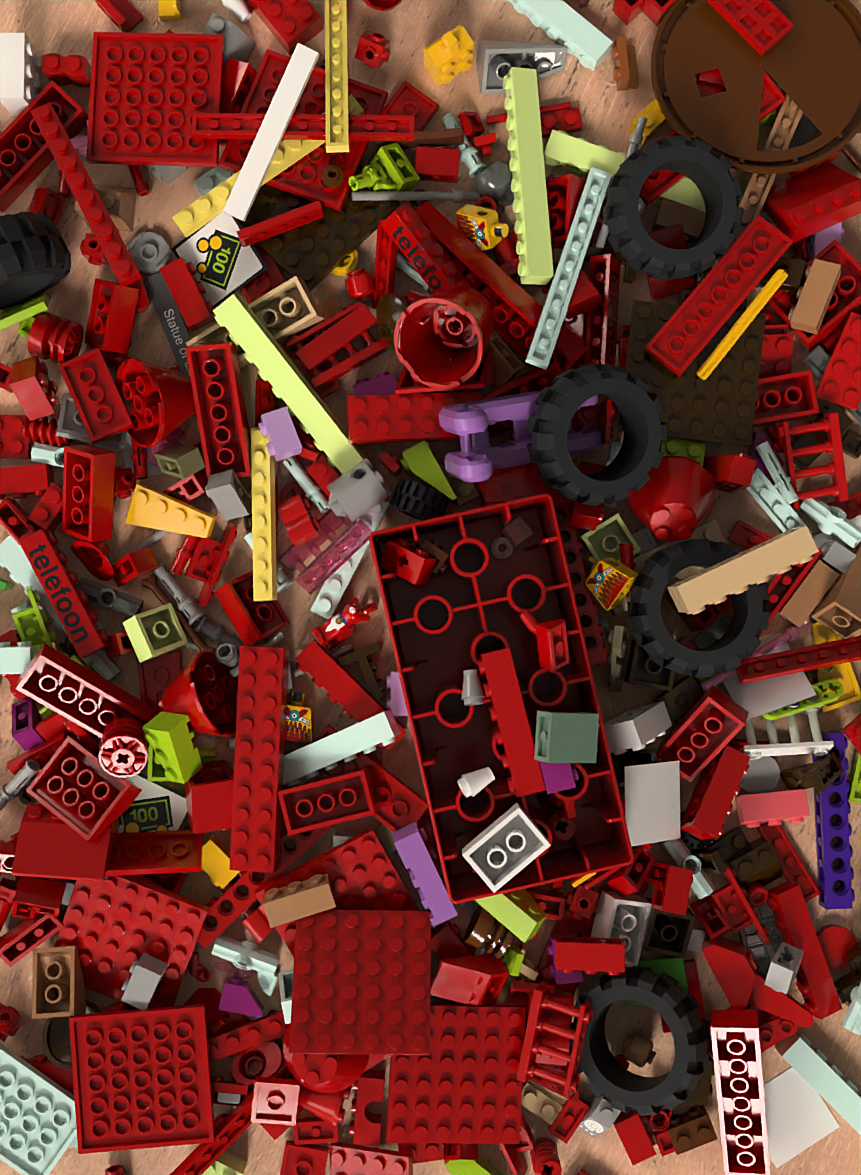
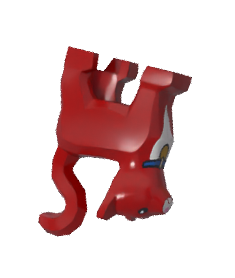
(343, 624)

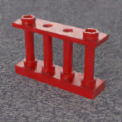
(337, 368)
(831, 446)
(533, 1045)

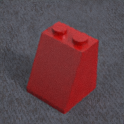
(210, 798)

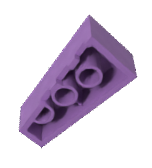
(424, 871)

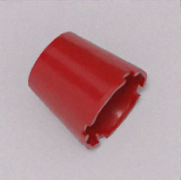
(444, 336)

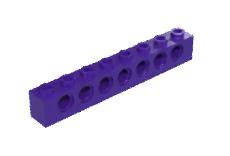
(827, 874)

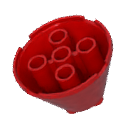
(155, 400)
(674, 498)
(205, 694)
(324, 1071)

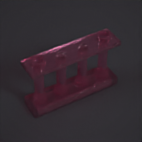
(332, 557)

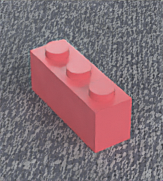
(772, 808)

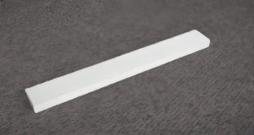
(271, 132)

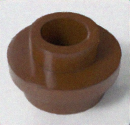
(332, 182)

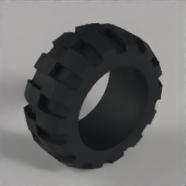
(719, 194)
(30, 257)
(639, 446)
(647, 623)
(688, 1030)

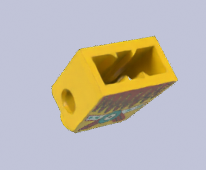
(481, 226)
(609, 580)
(299, 720)

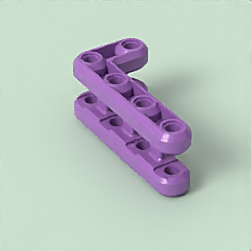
(480, 460)

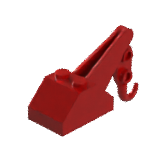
(744, 985)

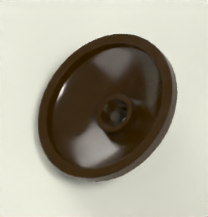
(388, 311)
(57, 1038)

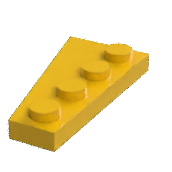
(162, 512)
(839, 672)

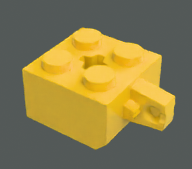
(449, 55)

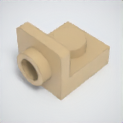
(528, 966)

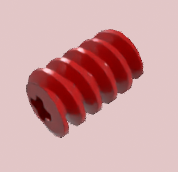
(44, 432)
(557, 833)
(545, 1158)

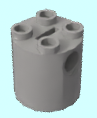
(357, 491)

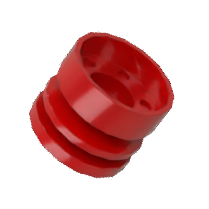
(55, 338)
(123, 748)

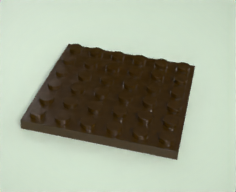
(321, 245)
(696, 408)

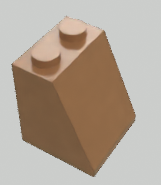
(119, 204)

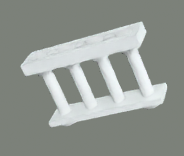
(817, 747)

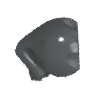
(496, 183)

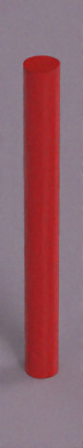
(501, 118)

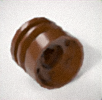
(488, 929)

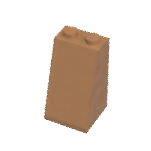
(842, 603)

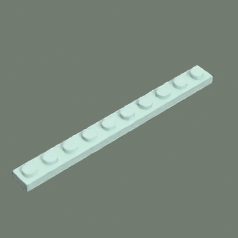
(568, 268)

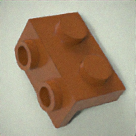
(625, 63)

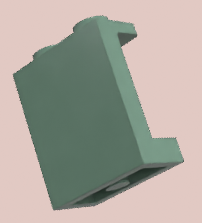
(566, 737)

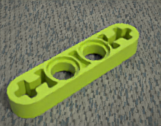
(806, 704)

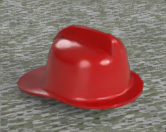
(94, 557)
(258, 1061)

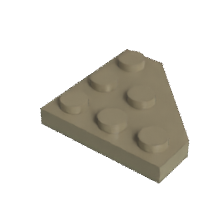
(617, 658)

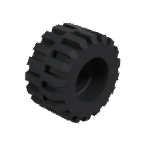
(418, 500)

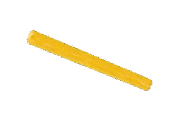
(742, 324)

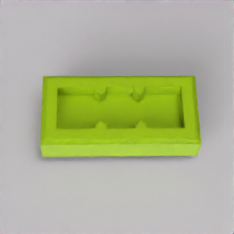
(513, 960)

